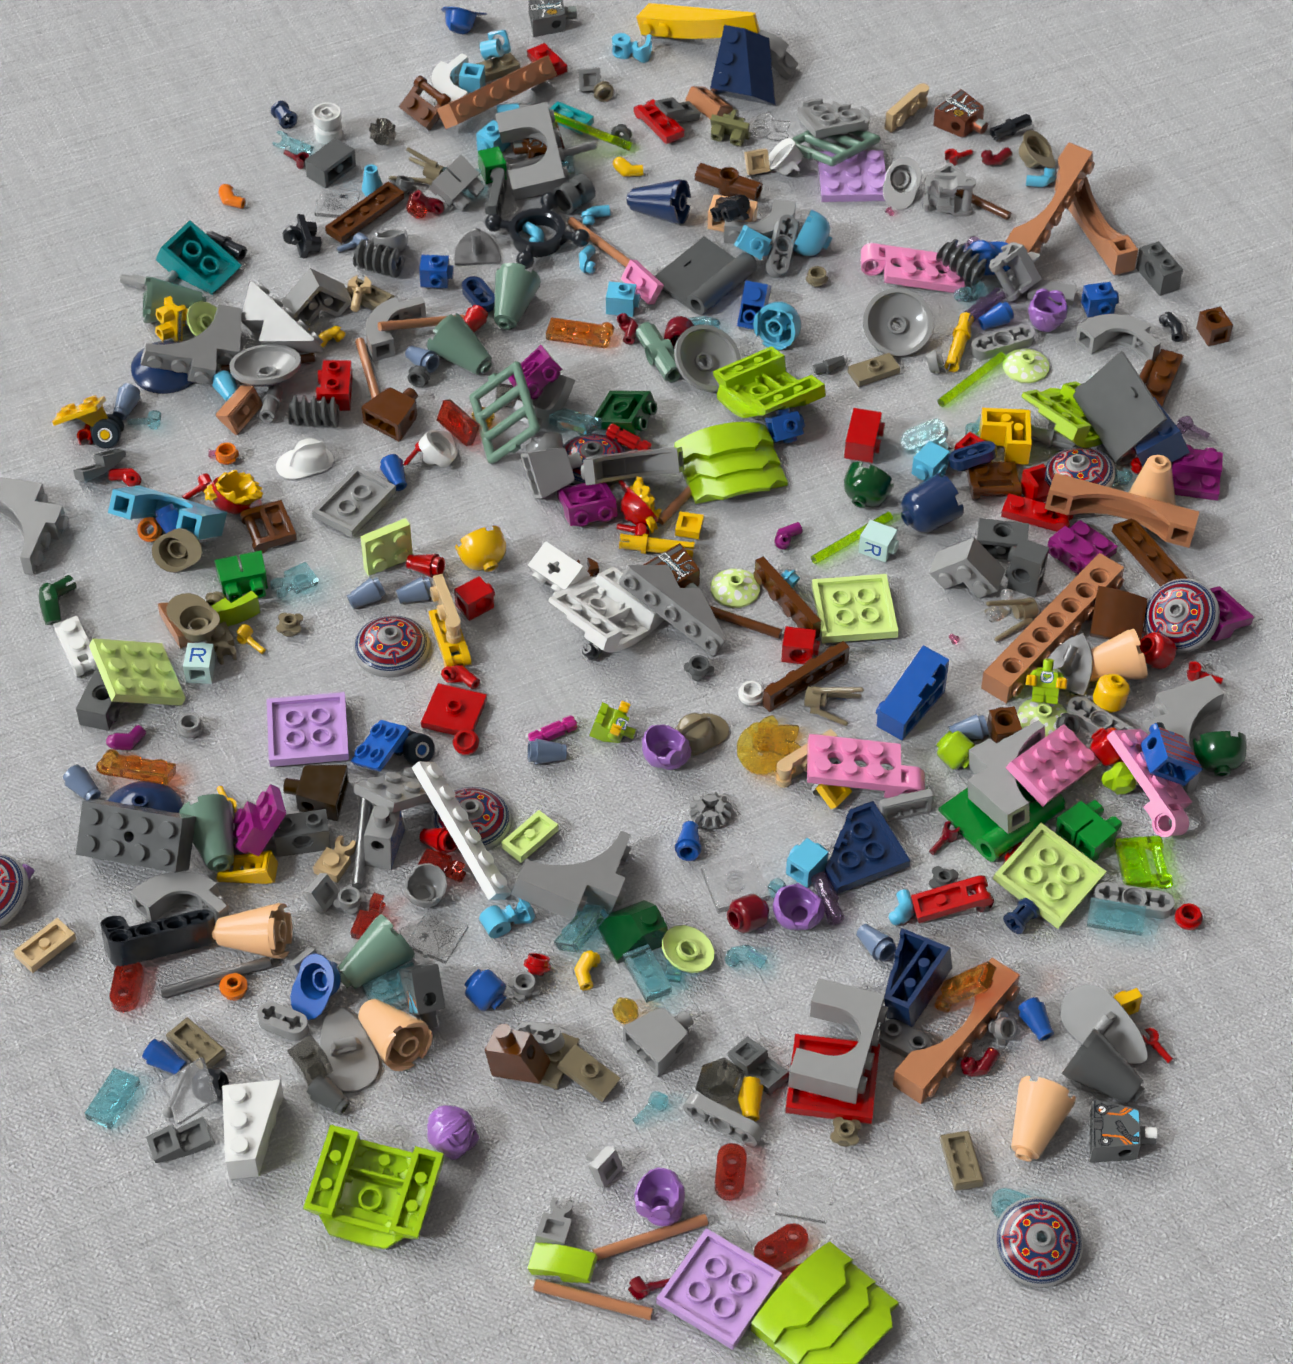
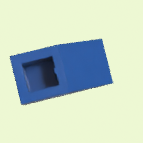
(754, 298)

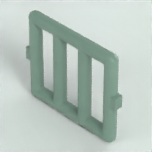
(841, 153)
(526, 410)

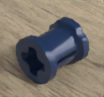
(281, 111)
(1021, 915)

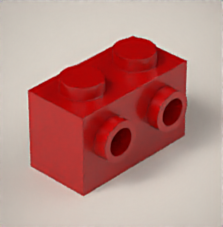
(336, 382)
(863, 435)

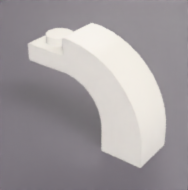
(446, 76)

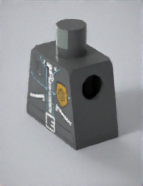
(549, 16)

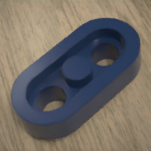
(478, 293)
(972, 455)

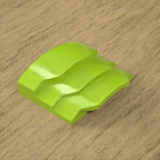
(762, 385)
(1063, 411)
(730, 461)
(371, 1189)
(825, 1312)

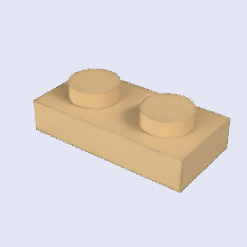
(44, 945)

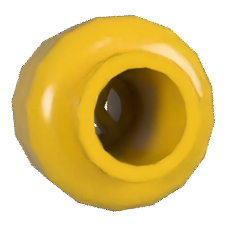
(1111, 692)

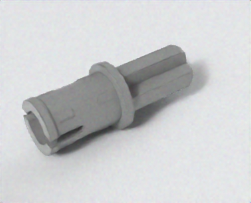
(271, 402)
(1050, 438)

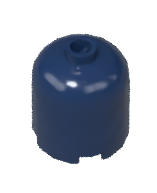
(931, 504)

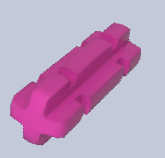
(554, 729)

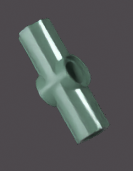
(658, 351)

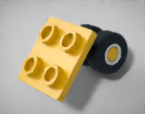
(105, 427)

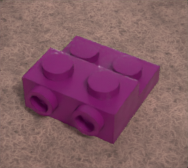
(538, 370)
(1198, 473)
(587, 503)
(1079, 546)
(1232, 614)
(258, 822)

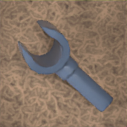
(356, 239)

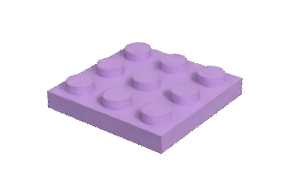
(853, 179)
(307, 729)
(719, 1288)

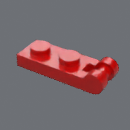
(663, 126)
(1034, 513)
(951, 898)

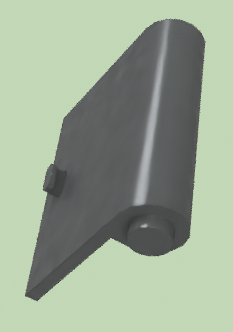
(705, 275)
(1119, 408)

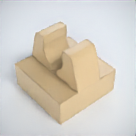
(757, 161)

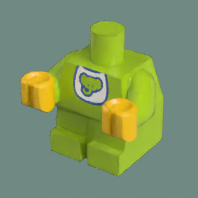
(1046, 683)
(612, 723)

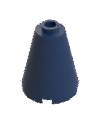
(662, 200)

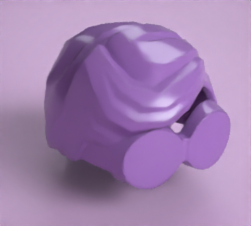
(1044, 312)
(665, 747)
(798, 907)
(451, 1131)
(660, 1197)

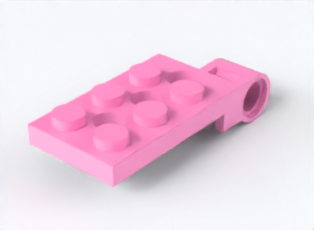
(879, 257)
(847, 773)
(1166, 797)

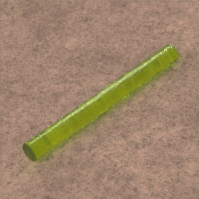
(592, 131)
(971, 379)
(847, 540)

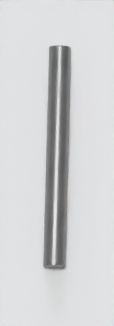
(570, 151)
(359, 861)
(214, 977)

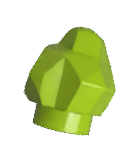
(1119, 779)

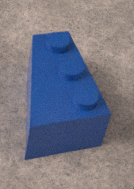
(913, 693)

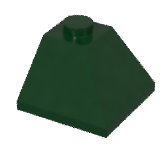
(633, 928)

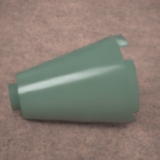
(158, 290)
(513, 293)
(460, 345)
(213, 830)
(375, 954)

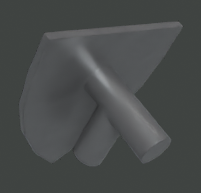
(476, 249)
(1075, 663)

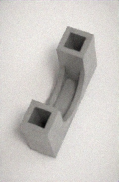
(536, 123)
(840, 1075)

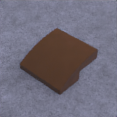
(1117, 612)

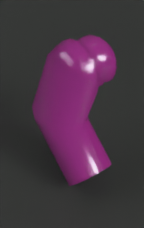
(784, 534)
(126, 741)

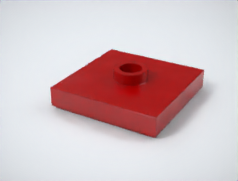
(453, 709)

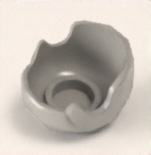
(393, 238)
(548, 441)
(425, 885)

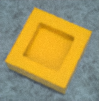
(689, 525)
(833, 794)
(1129, 1000)

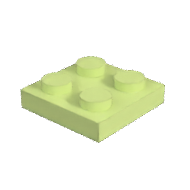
(386, 546)

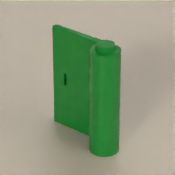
(987, 835)

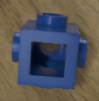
(435, 271)
(1099, 299)
(785, 425)

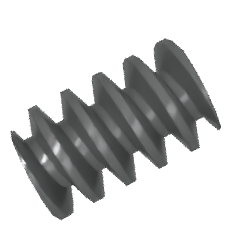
(377, 259)
(962, 261)
(314, 411)

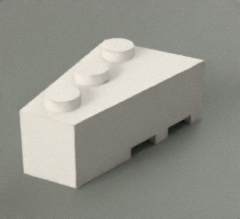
(248, 1123)

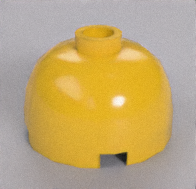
(482, 549)

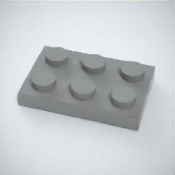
(354, 501)
(393, 790)

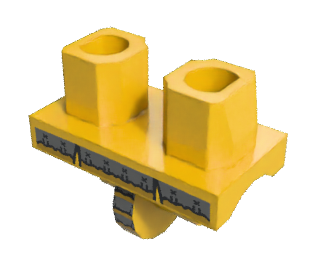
(172, 320)

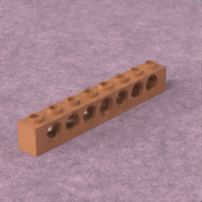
(1050, 628)

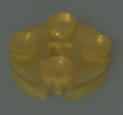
(758, 734)

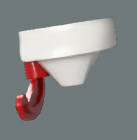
(437, 449)

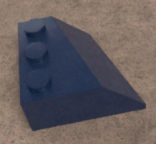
(744, 66)

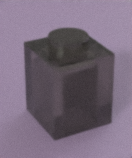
(309, 1059)
(720, 1080)

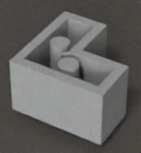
(316, 293)
(969, 565)

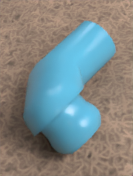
(593, 212)

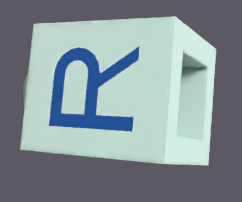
(878, 541)
(199, 663)

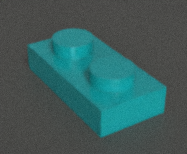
(572, 113)

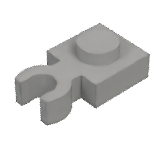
(556, 1225)

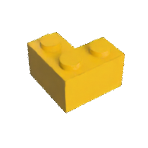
(1008, 429)

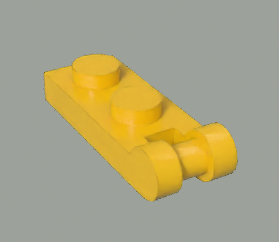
(447, 648)

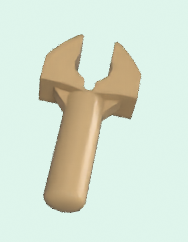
(358, 292)

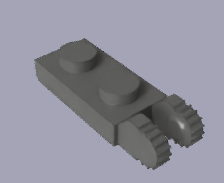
(496, 192)

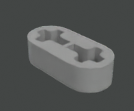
(283, 1020)
(547, 1035)

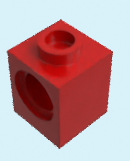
(474, 598)
(799, 645)

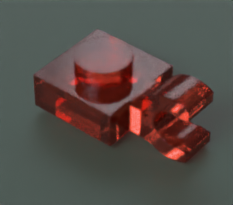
(452, 869)
(365, 918)

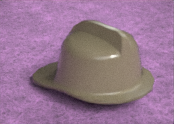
(1036, 150)
(176, 550)
(193, 617)
(703, 731)

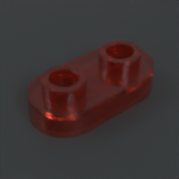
(128, 983)
(729, 1173)
(783, 1247)

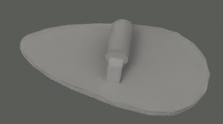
(1096, 1008)
(348, 1051)

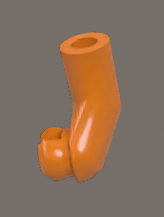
(228, 198)

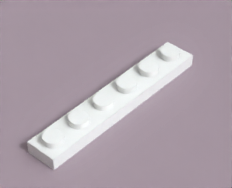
(461, 830)

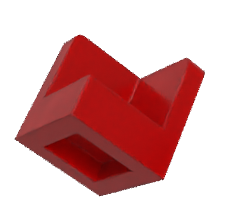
(1034, 483)

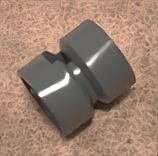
(575, 193)

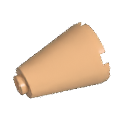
(1155, 480)
(1120, 657)
(256, 931)
(395, 1034)
(1038, 1116)

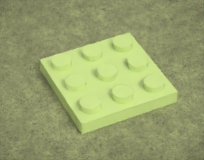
(854, 608)
(137, 672)
(1049, 875)

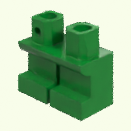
(238, 582)
(1087, 830)

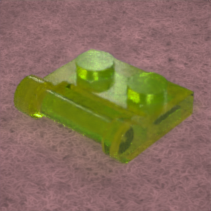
(1135, 864)

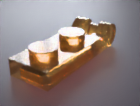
(580, 332)
(136, 768)
(965, 986)

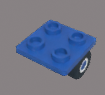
(392, 738)

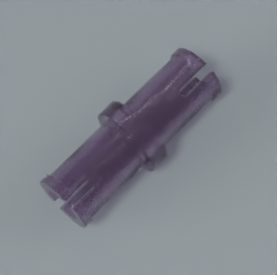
(984, 304)
(829, 897)

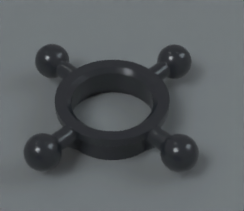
(538, 216)

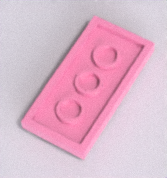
(1053, 764)

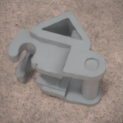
(942, 188)
(1023, 269)

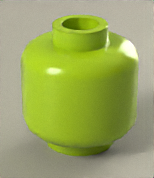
(954, 749)

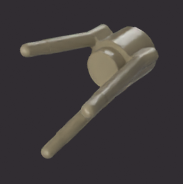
(431, 168)
(1022, 609)
(818, 697)

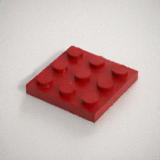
(816, 1105)

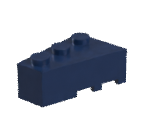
(1163, 441)
(915, 976)

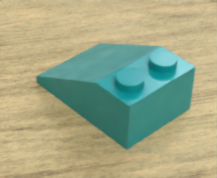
(197, 259)

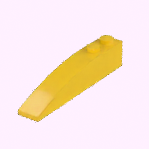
(692, 22)

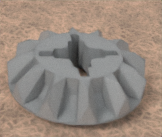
(710, 819)

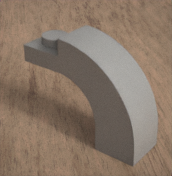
(781, 60)
(765, 226)
(1117, 330)
(381, 343)
(551, 400)
(177, 890)

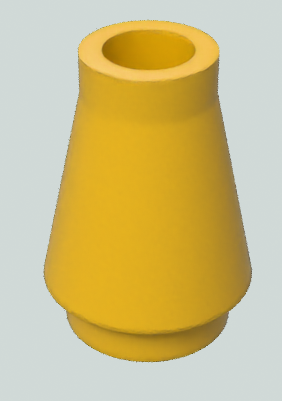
(750, 1097)

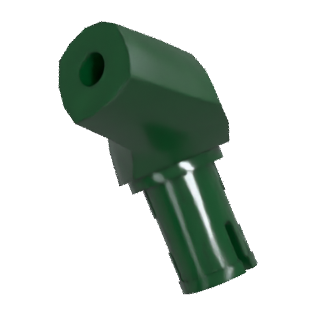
(49, 599)

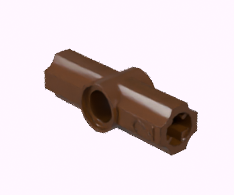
(728, 181)

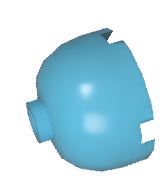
(813, 235)
(777, 325)

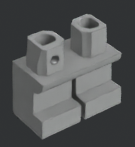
(456, 181)

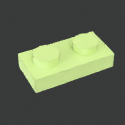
(529, 836)

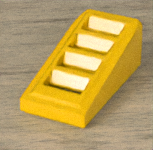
(263, 873)

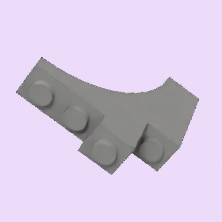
(200, 354)
(632, 464)
(38, 521)
(1184, 709)
(993, 786)
(569, 887)

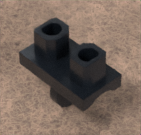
(731, 209)
(303, 236)

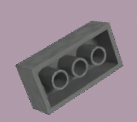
(135, 835)

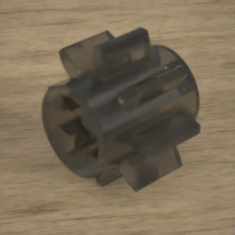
(382, 131)

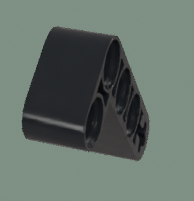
(156, 938)

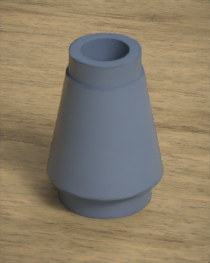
(423, 358)
(126, 400)
(415, 591)
(366, 593)
(972, 727)
(545, 751)
(81, 783)
(877, 943)

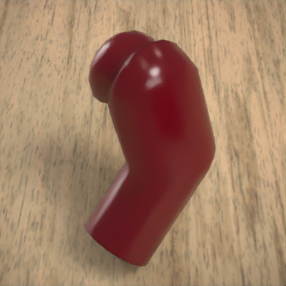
(998, 159)
(973, 1067)

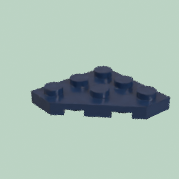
(864, 850)

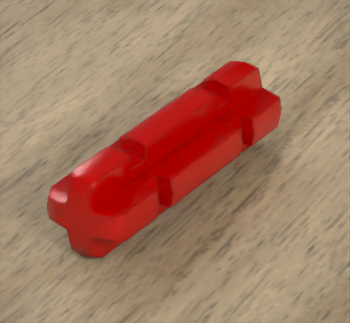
(627, 438)

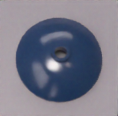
(157, 379)
(150, 795)

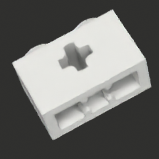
(549, 561)

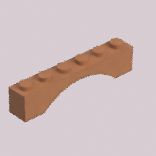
(496, 92)
(1073, 167)
(1114, 248)
(1077, 496)
(924, 1068)

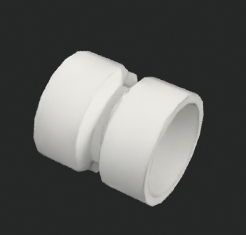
(327, 122)

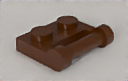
(419, 108)
(993, 479)
(276, 524)

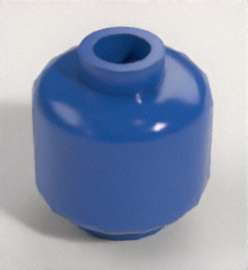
(485, 990)

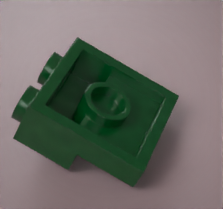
(627, 410)

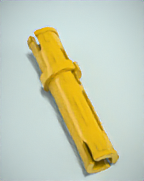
(961, 335)
(650, 544)

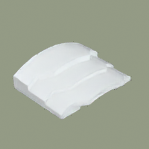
(606, 611)

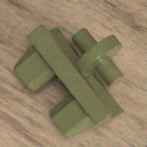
(730, 125)

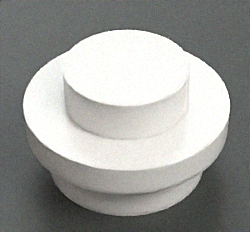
(751, 693)

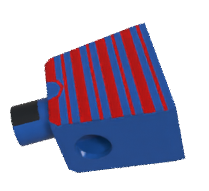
(1169, 755)

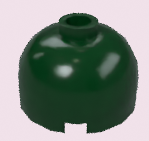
(867, 485)
(1220, 751)

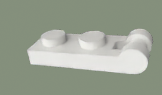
(75, 645)

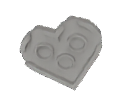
(832, 119)

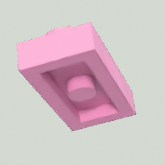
(646, 284)

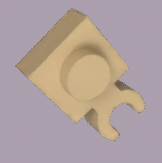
(335, 861)

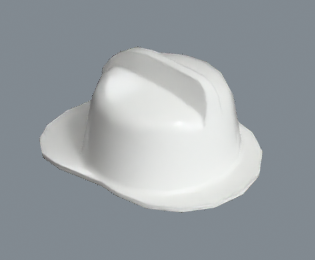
(785, 157)
(901, 182)
(305, 460)

